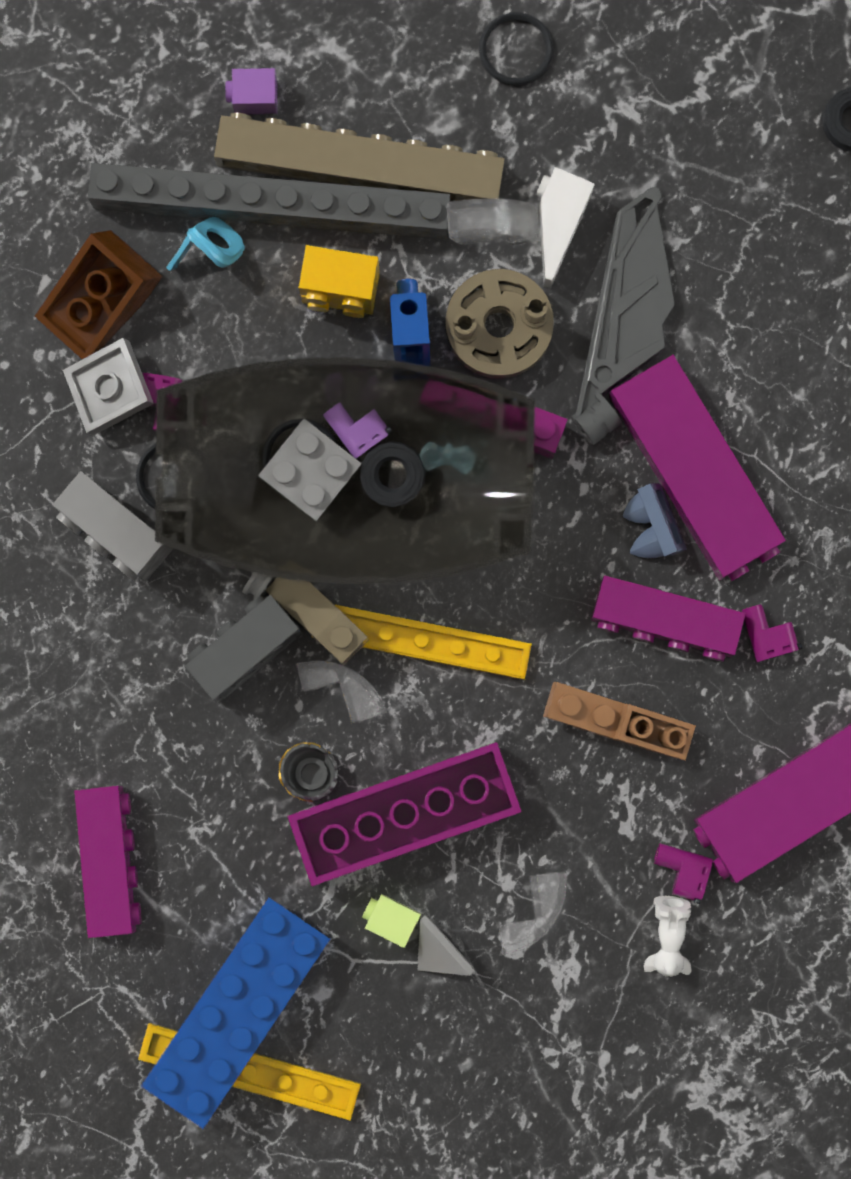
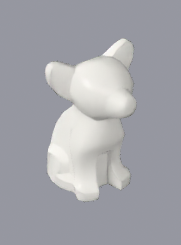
(672, 917)

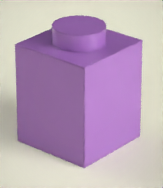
(253, 91)

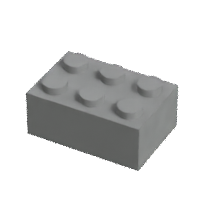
(110, 528)

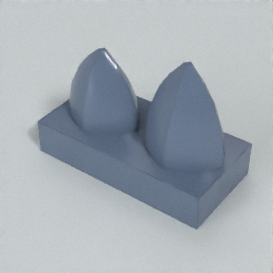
(664, 535)

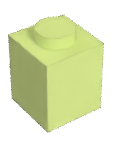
(391, 919)

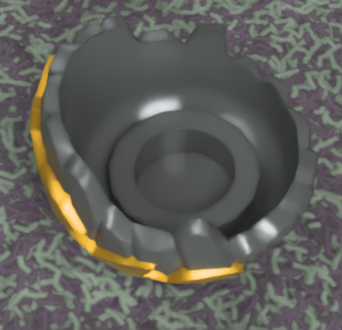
(308, 771)

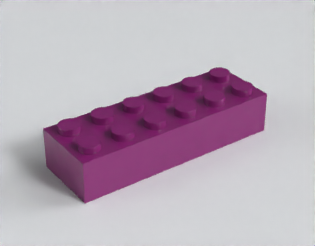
(404, 814)

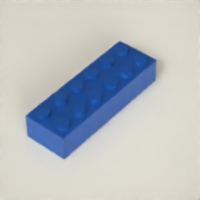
(235, 1013)

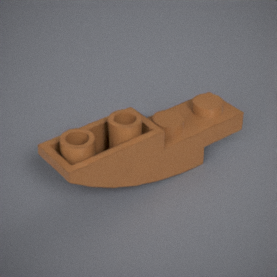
(619, 721)

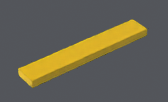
(441, 643)
(274, 1078)

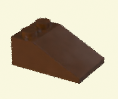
(97, 293)

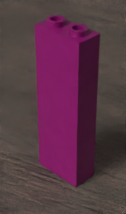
(697, 469)
(780, 809)

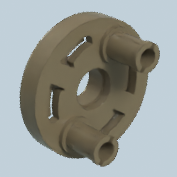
(530, 317)

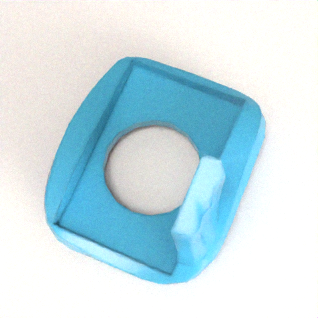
(198, 235)

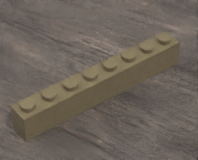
(355, 160)

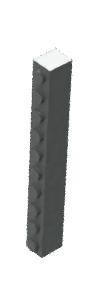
(268, 201)

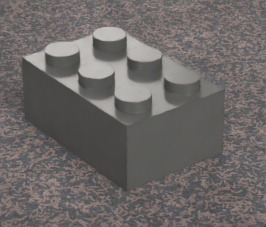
(242, 648)

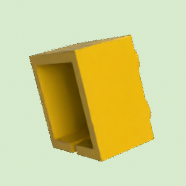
(339, 281)

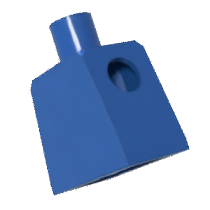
(410, 324)

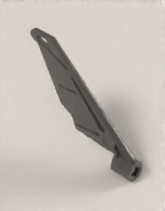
(629, 314)

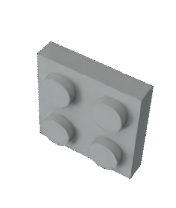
(108, 386)
(309, 470)

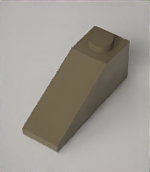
(319, 617)

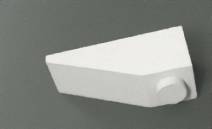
(560, 212)

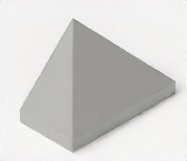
(438, 953)

